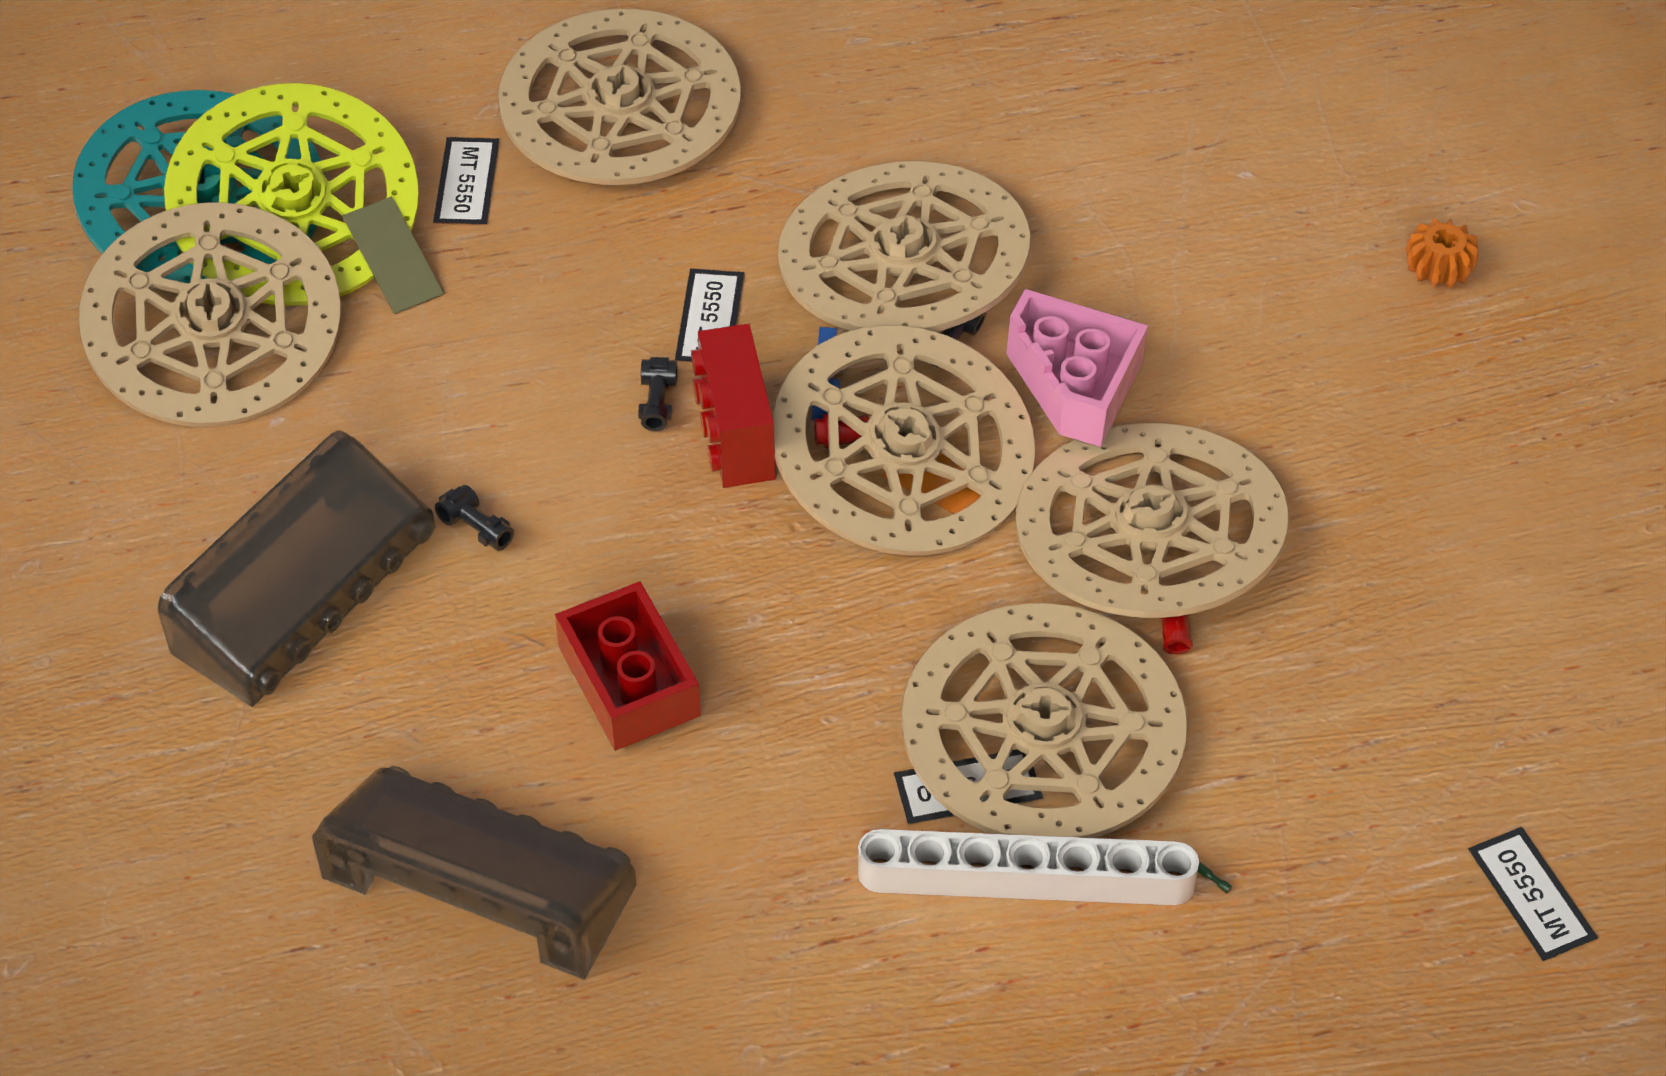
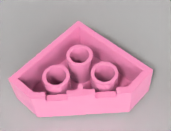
(1075, 362)

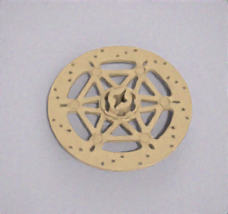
(619, 96)
(904, 246)
(222, 327)
(903, 440)
(1152, 520)
(1044, 722)

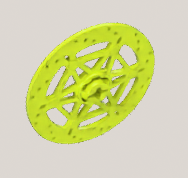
(293, 183)

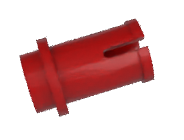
(846, 434)
(1176, 634)

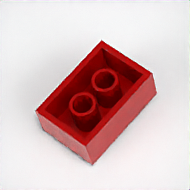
(735, 405)
(628, 665)

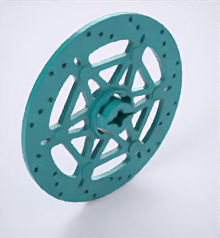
(96, 199)

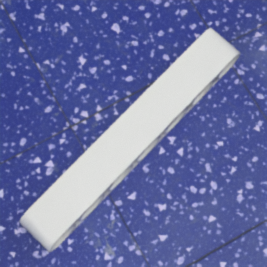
(1047, 854)

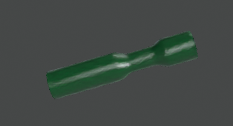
(1208, 874)

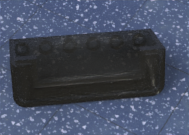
(292, 568)
(478, 862)

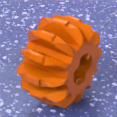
(1442, 253)

